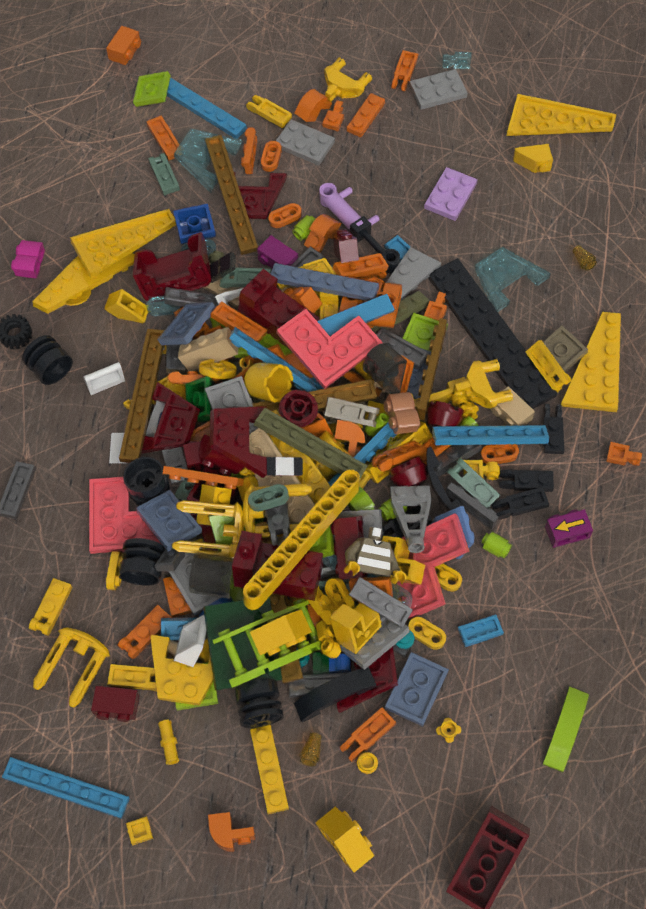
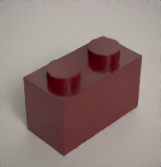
(115, 703)

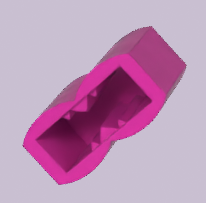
(28, 259)

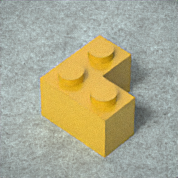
(413, 569)
(354, 626)
(283, 631)
(346, 838)

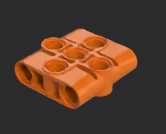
(394, 293)

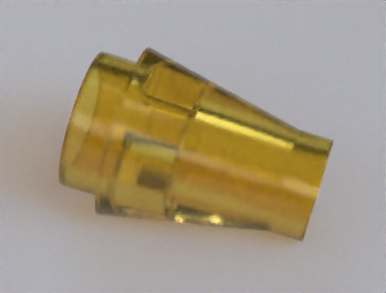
(585, 259)
(311, 751)

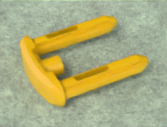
(249, 515)
(228, 530)
(84, 642)

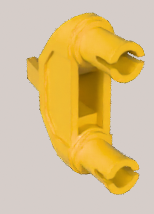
(342, 85)
(478, 387)

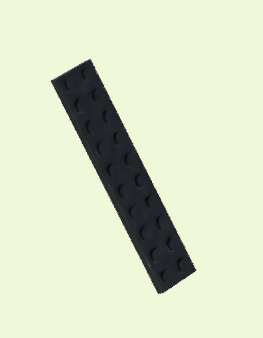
(491, 333)

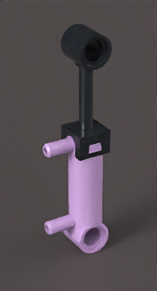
(357, 225)

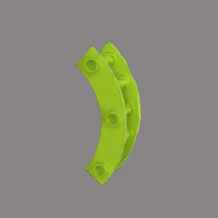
(285, 654)

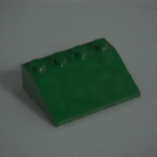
(234, 616)

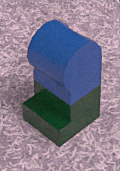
(326, 665)

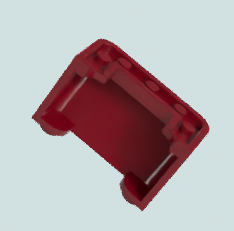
(179, 270)

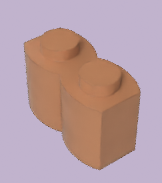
(402, 413)

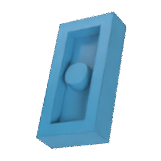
(172, 626)

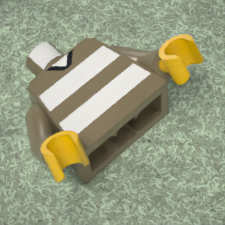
(373, 557)

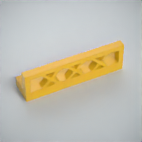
(421, 436)

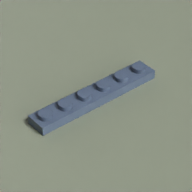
(325, 282)

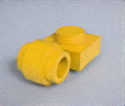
(491, 470)
(327, 637)

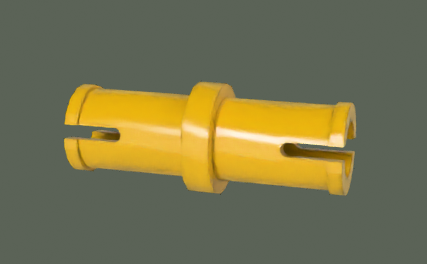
(168, 742)

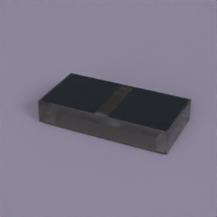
(222, 266)

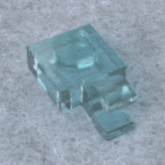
(460, 60)

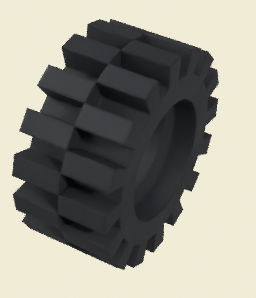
(20, 338)

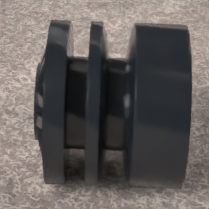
(47, 360)
(145, 479)
(139, 561)
(258, 703)

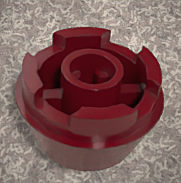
(298, 407)
(443, 414)
(409, 473)

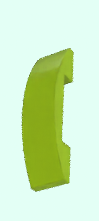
(566, 729)

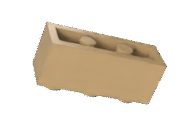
(210, 346)

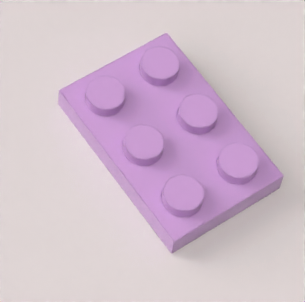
(450, 194)

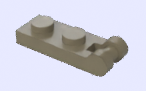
(350, 411)

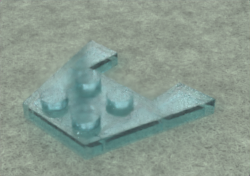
(195, 156)
(503, 269)

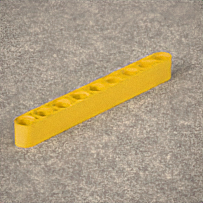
(335, 501)

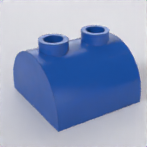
(193, 221)

